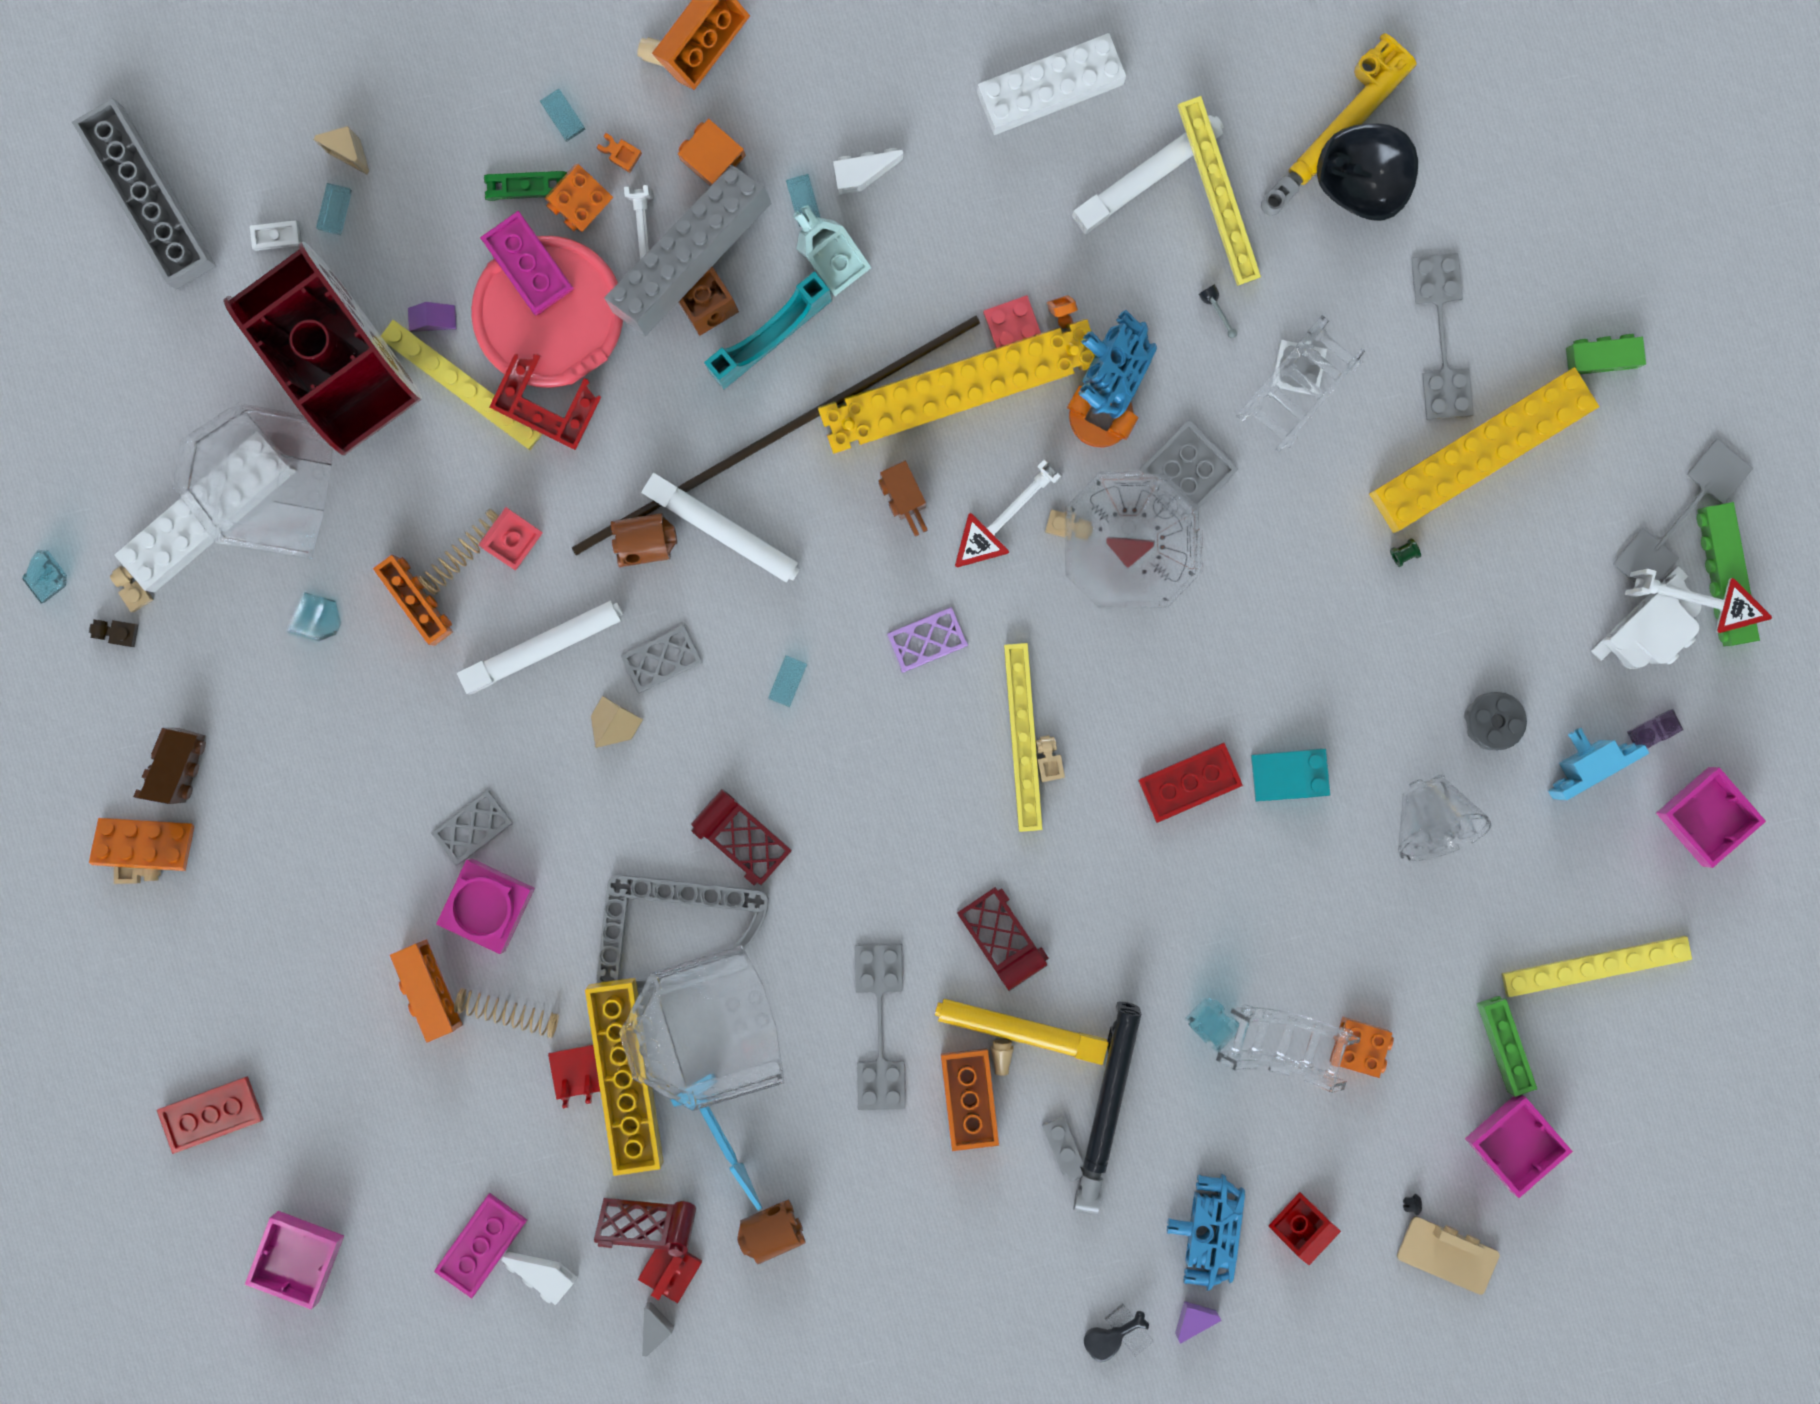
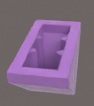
(431, 317)
(1195, 1320)

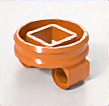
(1092, 434)

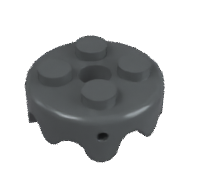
(1479, 724)

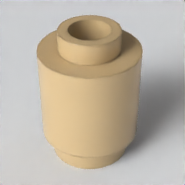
(646, 48)

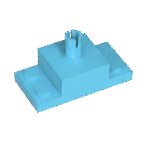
(1593, 764)

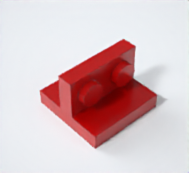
(669, 1274)

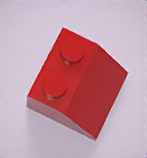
(1304, 1228)

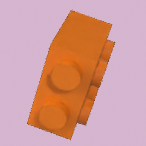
(710, 152)
(577, 198)
(1368, 1054)

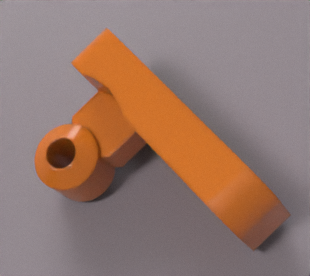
(1062, 308)

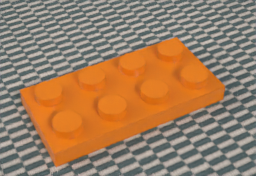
(141, 844)

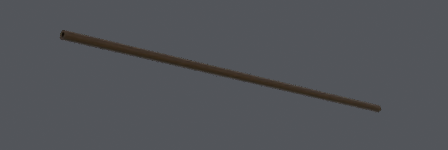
(789, 427)

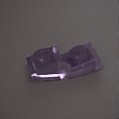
(1656, 729)

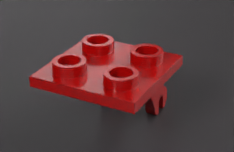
(574, 1073)

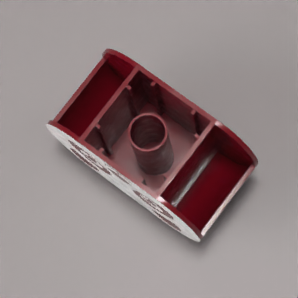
(323, 350)

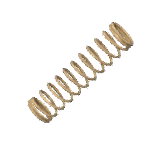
(492, 516)
(551, 1025)

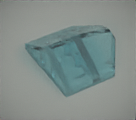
(44, 576)
(315, 618)

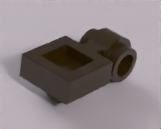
(119, 633)

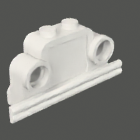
(1653, 629)

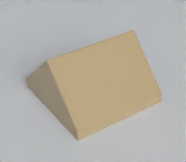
(344, 146)

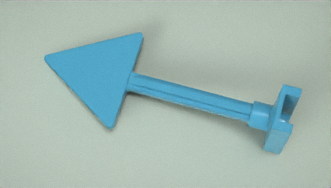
(737, 1169)

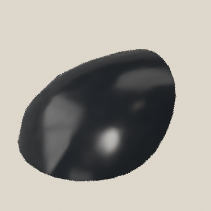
(1369, 170)

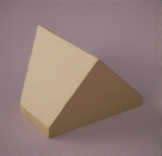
(613, 723)

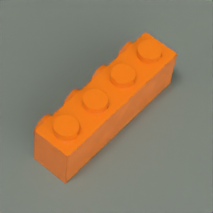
(413, 600)

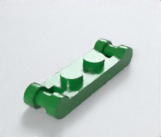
(520, 184)

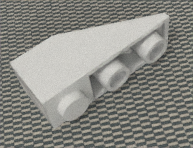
(860, 172)
(544, 1275)

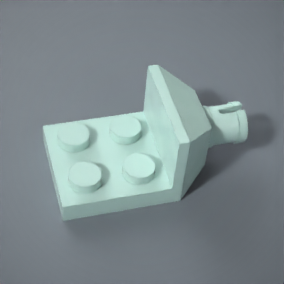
(829, 251)

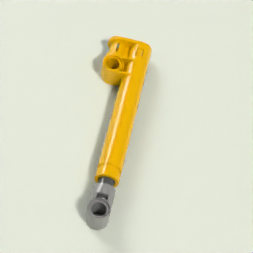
(1387, 72)

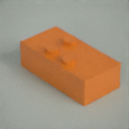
(699, 38)
(425, 990)
(969, 1099)

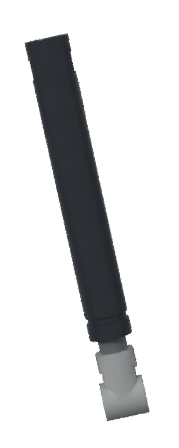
(1120, 1049)

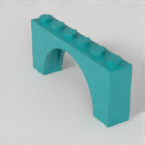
(732, 362)

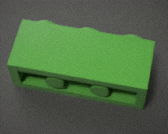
(1606, 354)

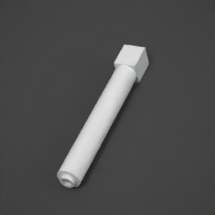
(1101, 206)
(720, 528)
(539, 647)

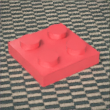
(1011, 321)
(510, 538)

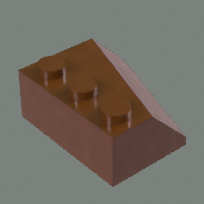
(173, 766)

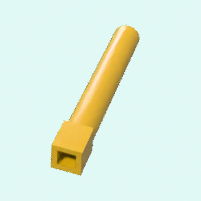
(1079, 1045)

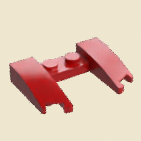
(510, 403)

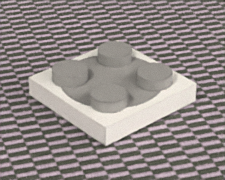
(1305, 366)

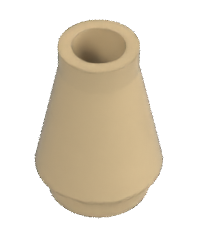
(1002, 1054)

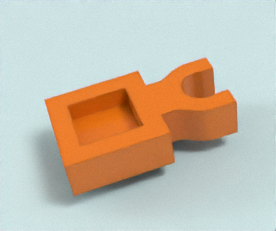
(622, 154)

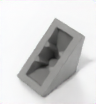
(655, 1328)

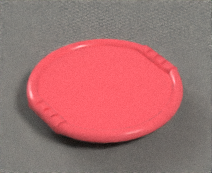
(569, 335)

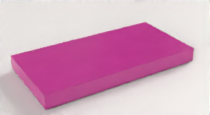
(527, 263)
(480, 1245)

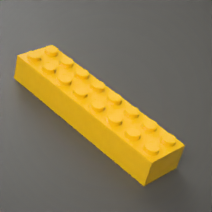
(626, 1102)

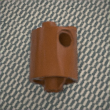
(643, 539)
(770, 1232)

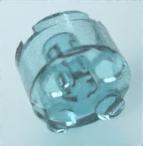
(1212, 1024)

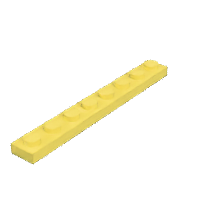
(1218, 190)
(455, 381)
(1023, 737)
(1596, 966)

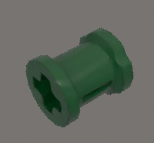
(1405, 552)

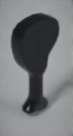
(1105, 1343)

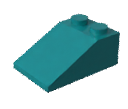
(1290, 775)

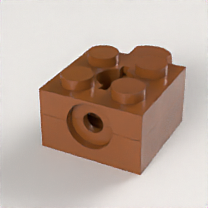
(708, 303)
(904, 494)

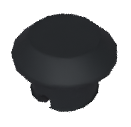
(1413, 1204)

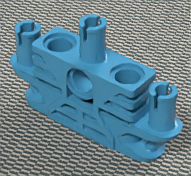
(1117, 365)
(1226, 1234)

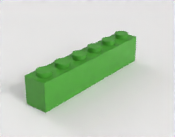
(1725, 561)

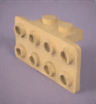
(1448, 1254)

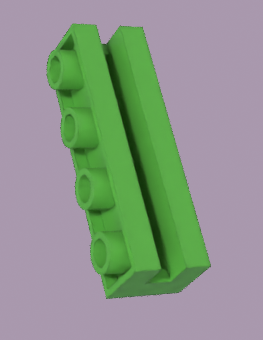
(1506, 1046)

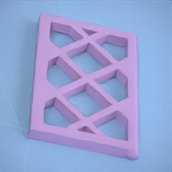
(909, 629)

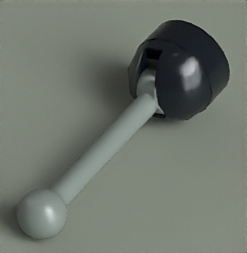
(1211, 296)

